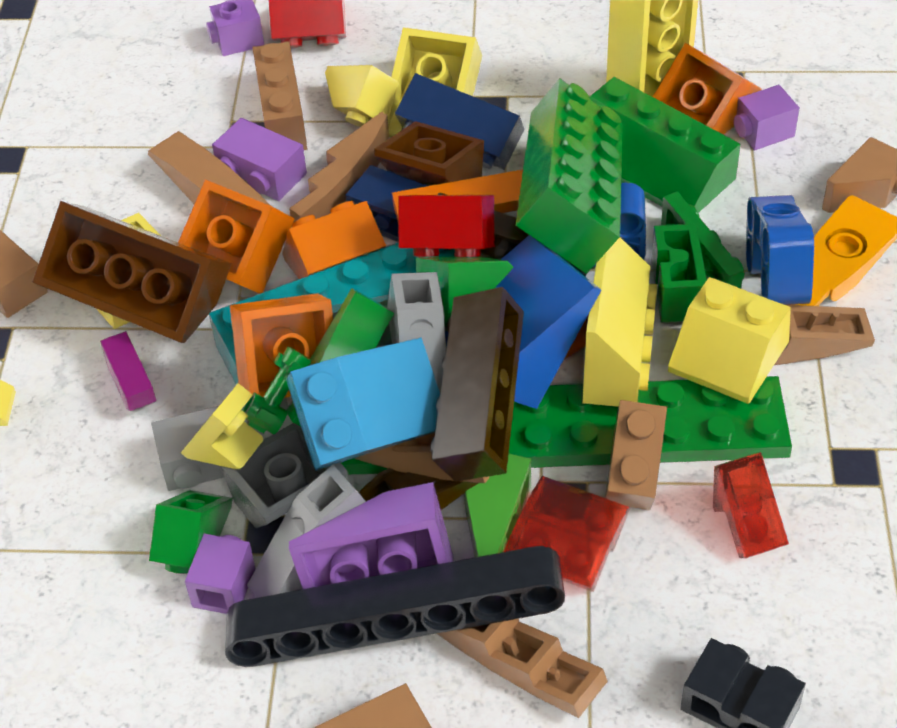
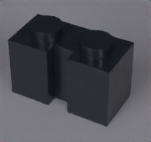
(738, 694)

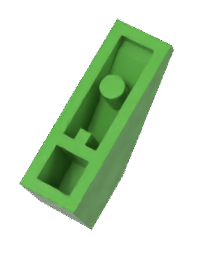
(496, 506)

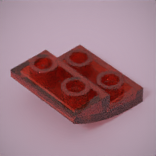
(574, 525)

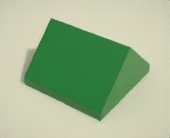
(463, 276)

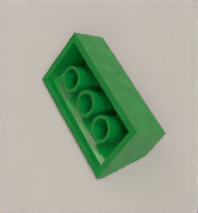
(667, 148)

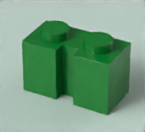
(676, 269)

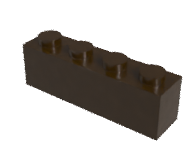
(478, 385)

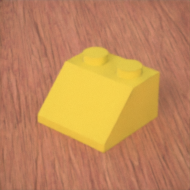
(730, 340)

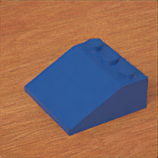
(554, 308)

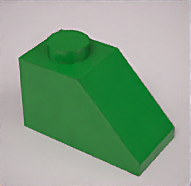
(181, 525)

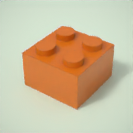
(237, 232)
(271, 326)

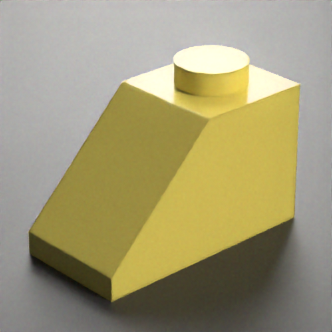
(360, 91)

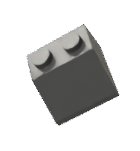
(274, 476)

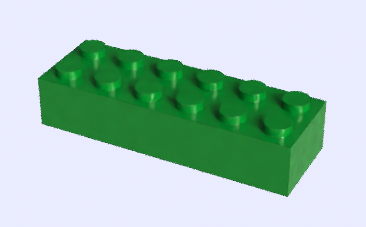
(572, 176)

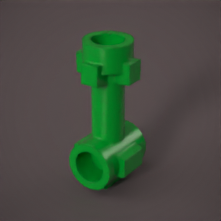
(265, 412)

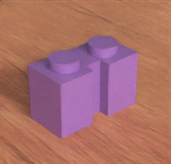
(262, 157)

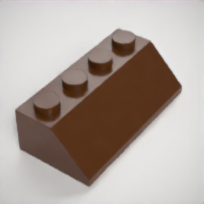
(130, 272)

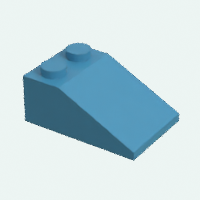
(365, 401)

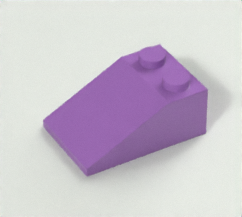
(376, 538)

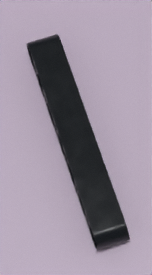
(394, 606)

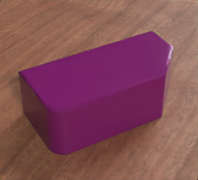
(127, 371)

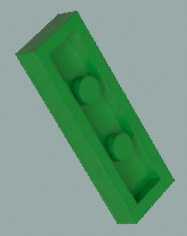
(716, 259)

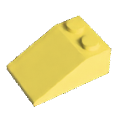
(435, 55)

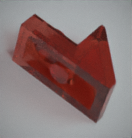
(750, 506)

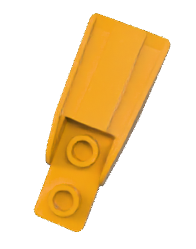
(849, 247)

